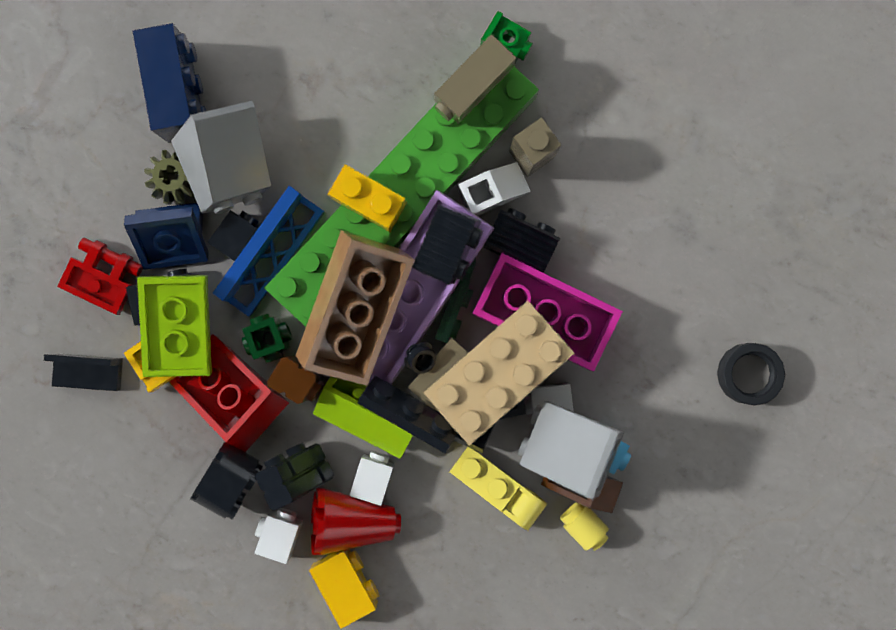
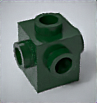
(254, 338)

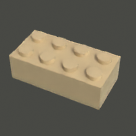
(498, 373)

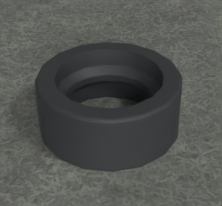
(776, 376)

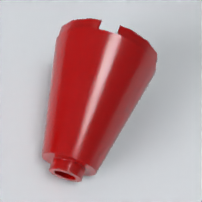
(349, 522)

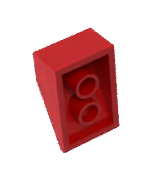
(232, 397)

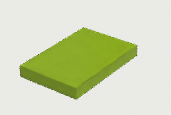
(174, 325)

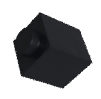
(234, 233)

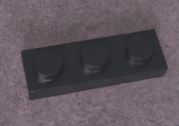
(408, 413)

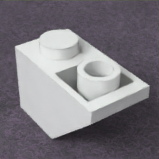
(493, 188)

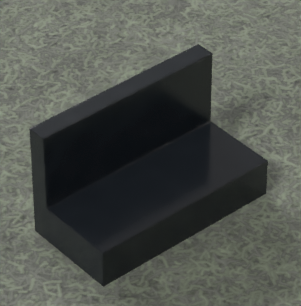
(86, 371)

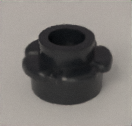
(420, 358)

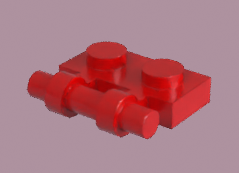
(96, 285)

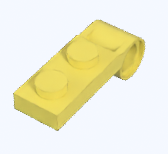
(498, 488)

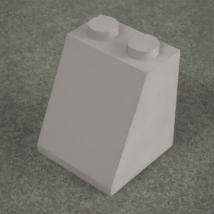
(223, 157)
(570, 449)

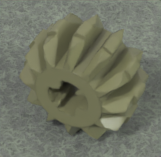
(162, 187)

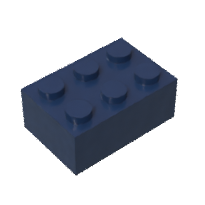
(168, 78)

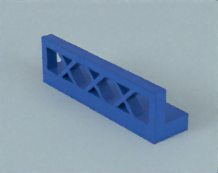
(259, 244)

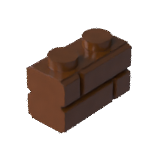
(295, 381)

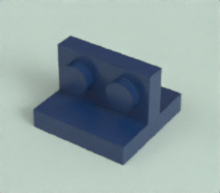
(167, 235)

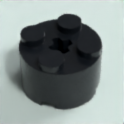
(225, 479)

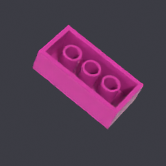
(574, 315)

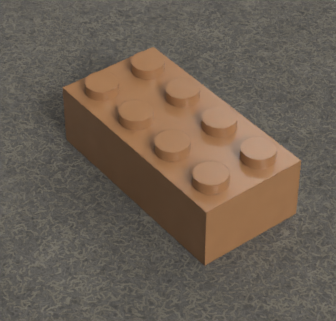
(354, 308)

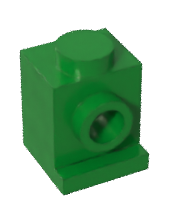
(500, 26)

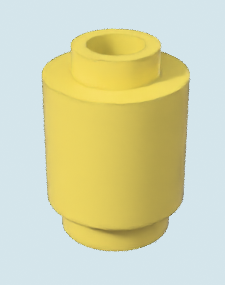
(585, 526)

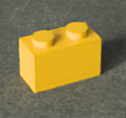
(367, 198)
(345, 586)

